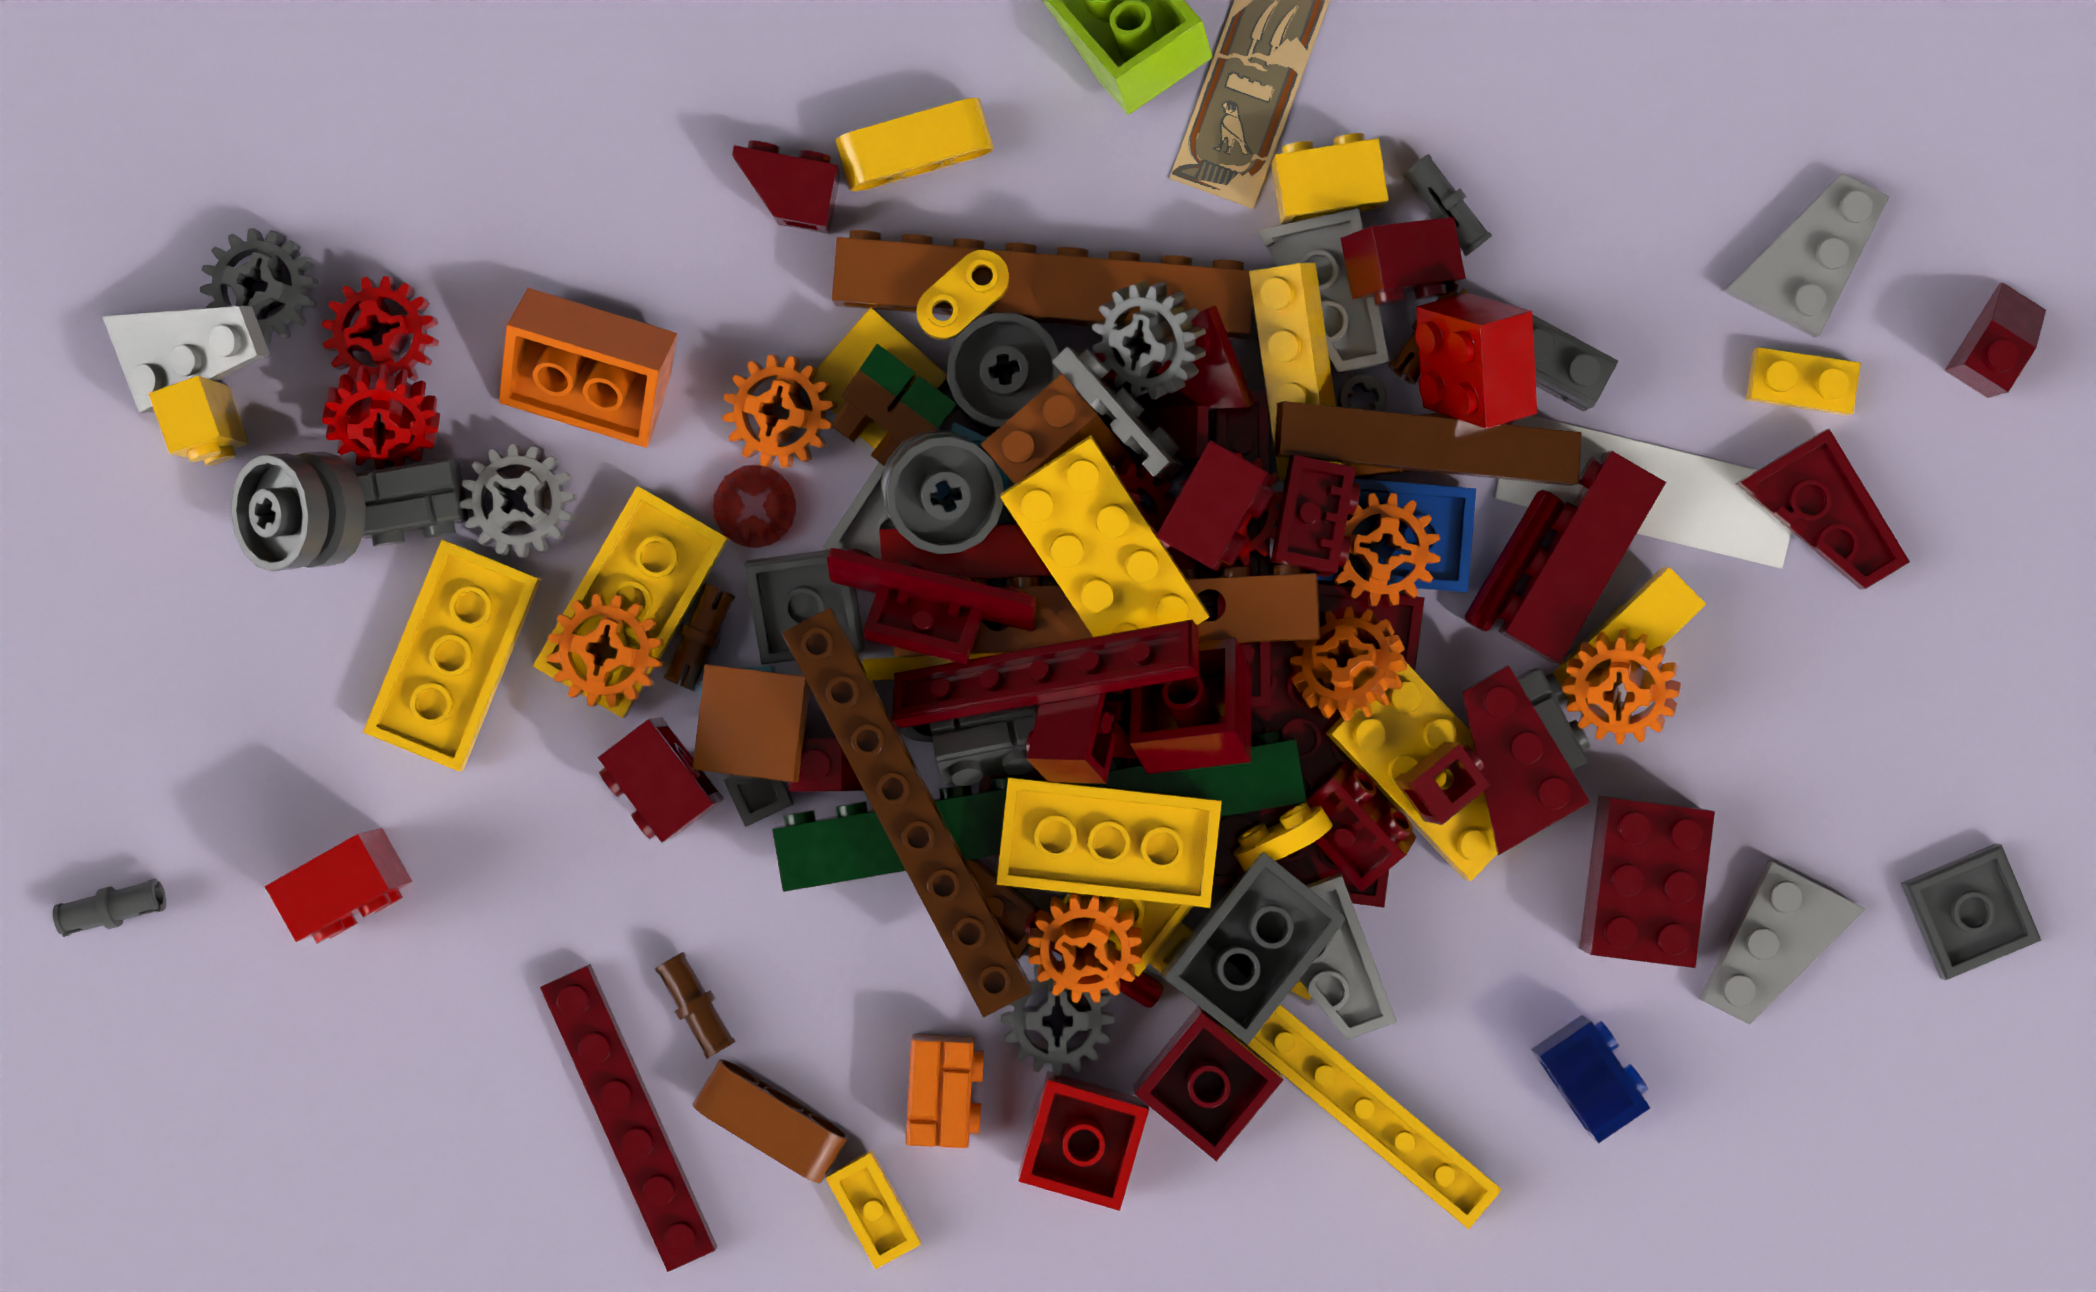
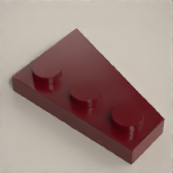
(1219, 375)
(1829, 509)
(1521, 761)

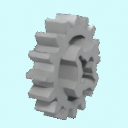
(501, 518)

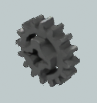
(266, 267)
(1153, 336)
(1057, 1054)

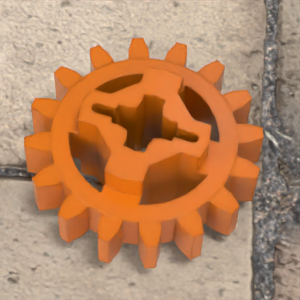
(773, 430)
(1377, 573)
(1354, 668)
(597, 674)
(1642, 687)
(1093, 966)

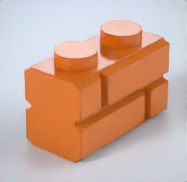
(941, 1091)

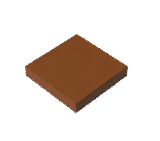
(751, 723)

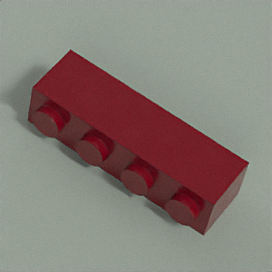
(1581, 555)

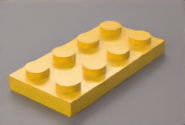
(1100, 544)
(652, 560)
(452, 655)
(1397, 741)
(1109, 842)

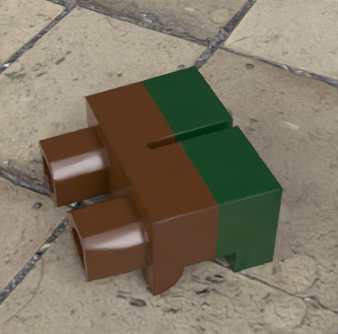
(875, 392)

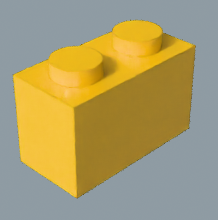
(1329, 178)
(199, 420)

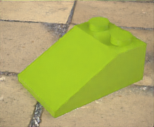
(1134, 44)

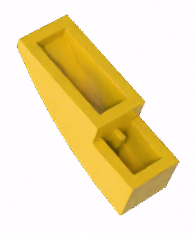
(1655, 609)

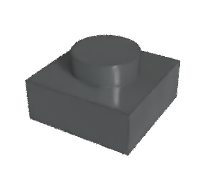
(757, 797)

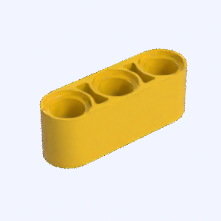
(914, 144)

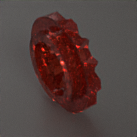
(779, 506)

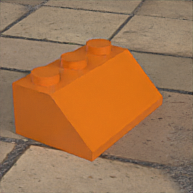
(586, 367)

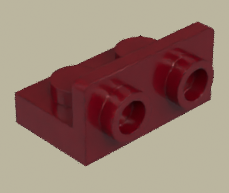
(1315, 515)
(1365, 831)

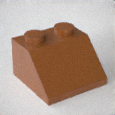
(1048, 428)

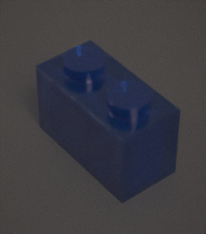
(1592, 1077)

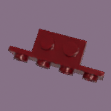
(926, 608)

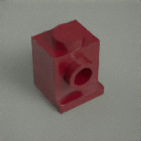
(1462, 782)

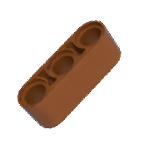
(770, 1121)

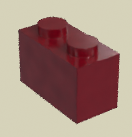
(1402, 260)

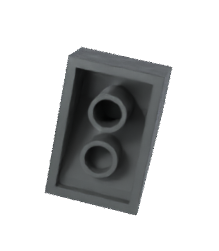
(1253, 947)

